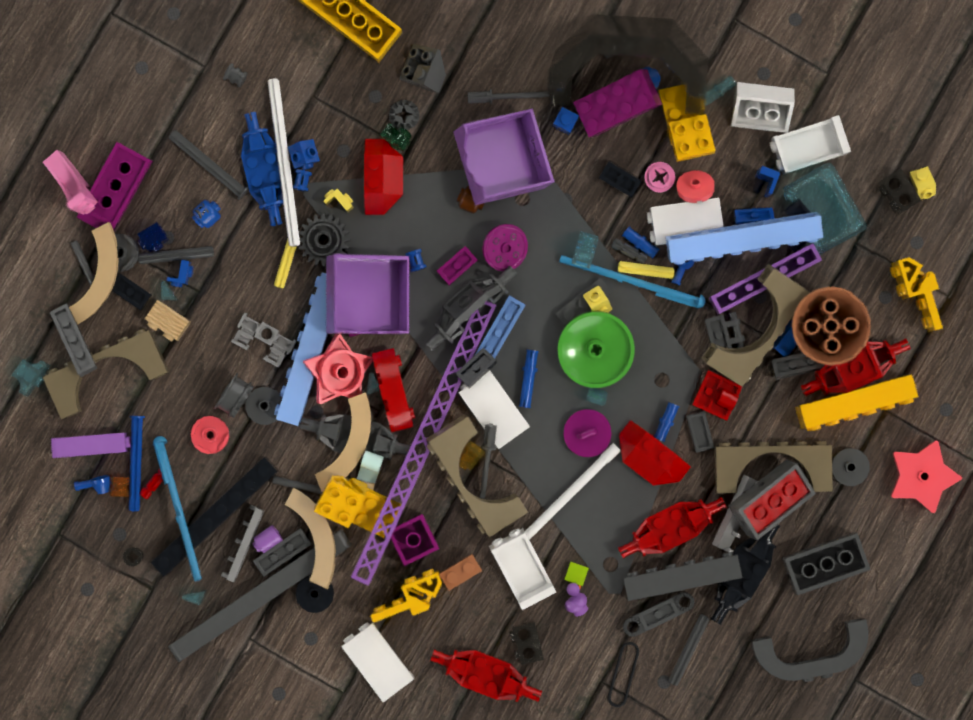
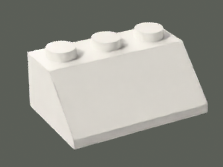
(762, 107)

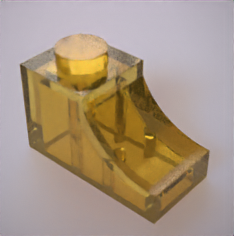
(470, 456)

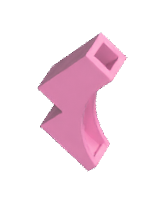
(71, 182)

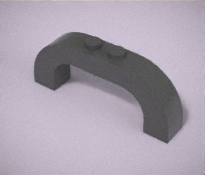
(824, 666)

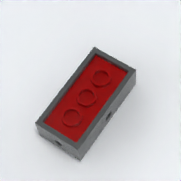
(771, 499)

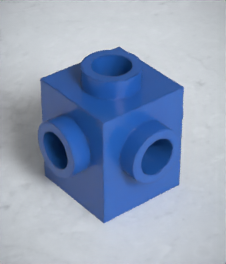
(303, 154)

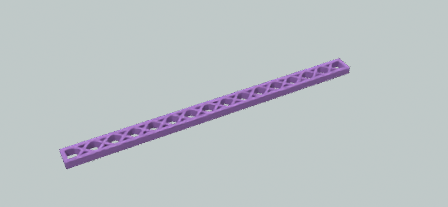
(420, 465)

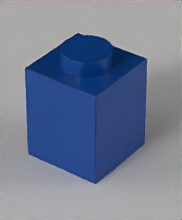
(565, 121)

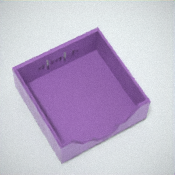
(503, 157)
(367, 294)

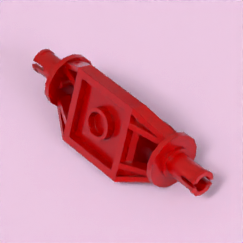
(858, 371)
(671, 527)
(486, 675)

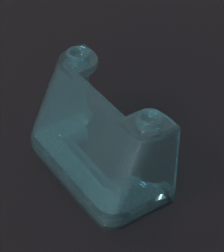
(825, 193)

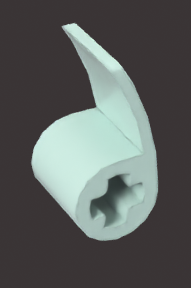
(370, 467)

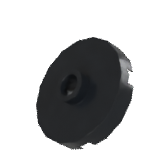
(311, 603)

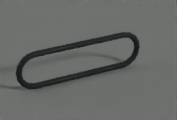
(631, 676)

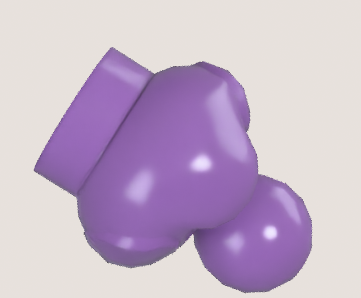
(577, 602)

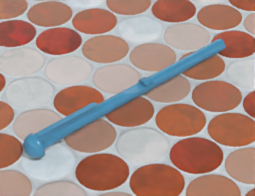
(661, 291)
(159, 445)

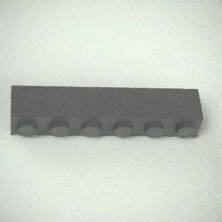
(682, 577)

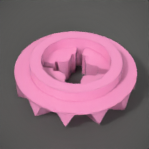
(660, 168)

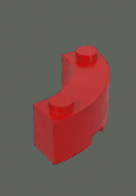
(392, 389)

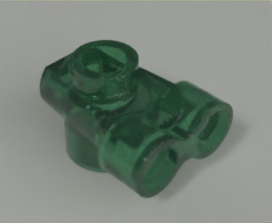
(398, 138)

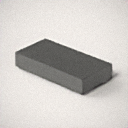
(700, 431)

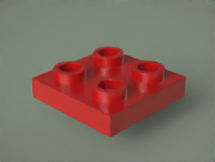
(717, 395)

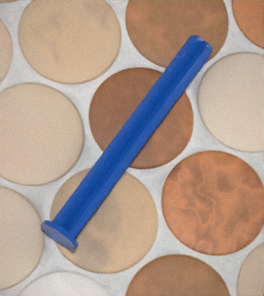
(135, 463)

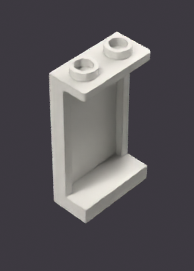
(810, 145)
(683, 218)
(493, 406)
(522, 568)
(377, 661)

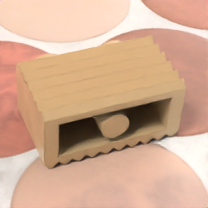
(167, 320)

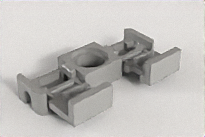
(251, 327)

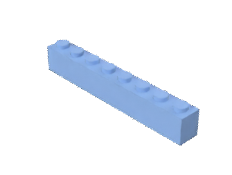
(744, 237)
(311, 344)

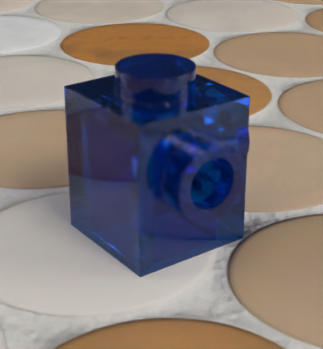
(152, 238)

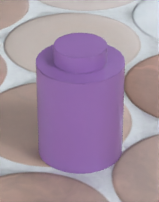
(267, 539)

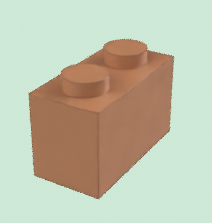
(460, 571)

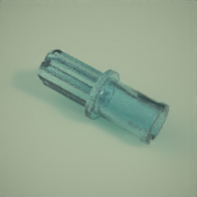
(719, 90)

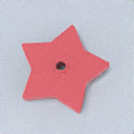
(326, 367)
(910, 483)

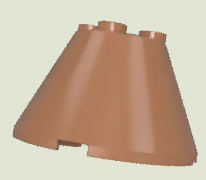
(831, 326)

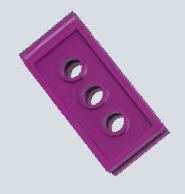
(103, 186)

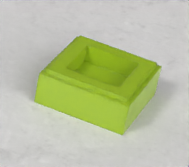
(576, 573)

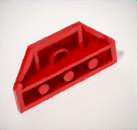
(381, 176)
(650, 456)

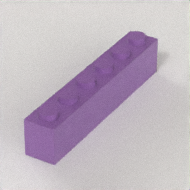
(751, 286)

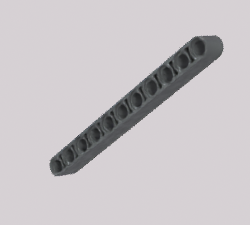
(251, 601)

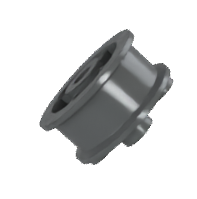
(234, 396)

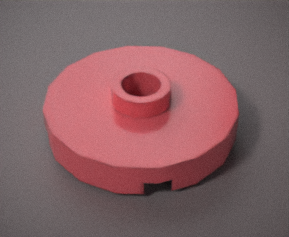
(695, 186)
(200, 439)

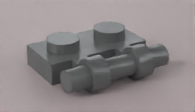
(718, 331)

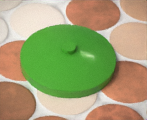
(595, 349)

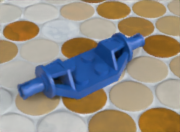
(262, 168)

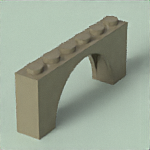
(140, 349)
(741, 362)
(448, 446)
(814, 459)

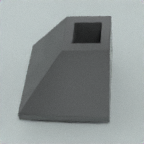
(424, 68)

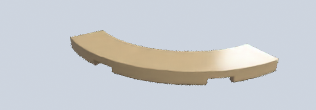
(104, 277)
(356, 443)
(322, 537)

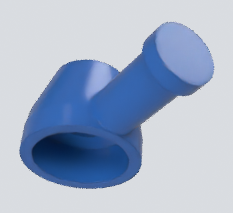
(680, 271)
(100, 484)

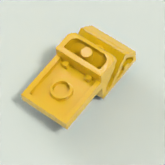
(687, 132)
(908, 286)
(353, 503)
(428, 584)

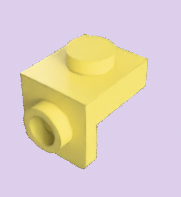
(923, 183)
(344, 200)
(597, 300)

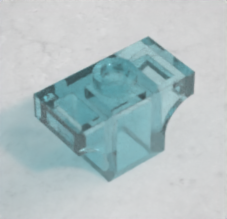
(585, 249)
(30, 375)

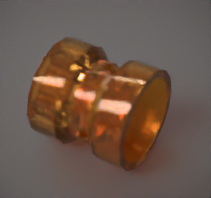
(119, 486)

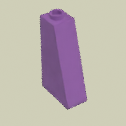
(90, 445)

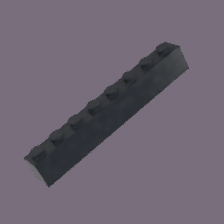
(216, 515)

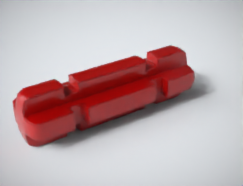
(152, 485)

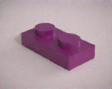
(457, 265)

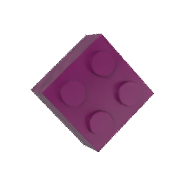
(414, 539)

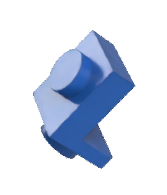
(185, 272)

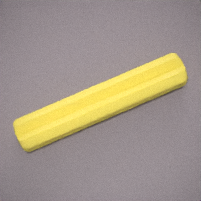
(285, 265)
(646, 270)

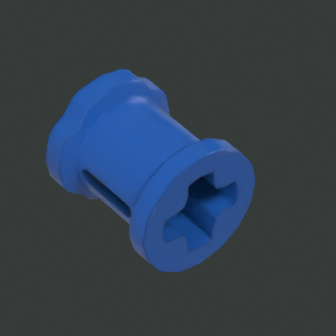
(297, 184)
(416, 253)

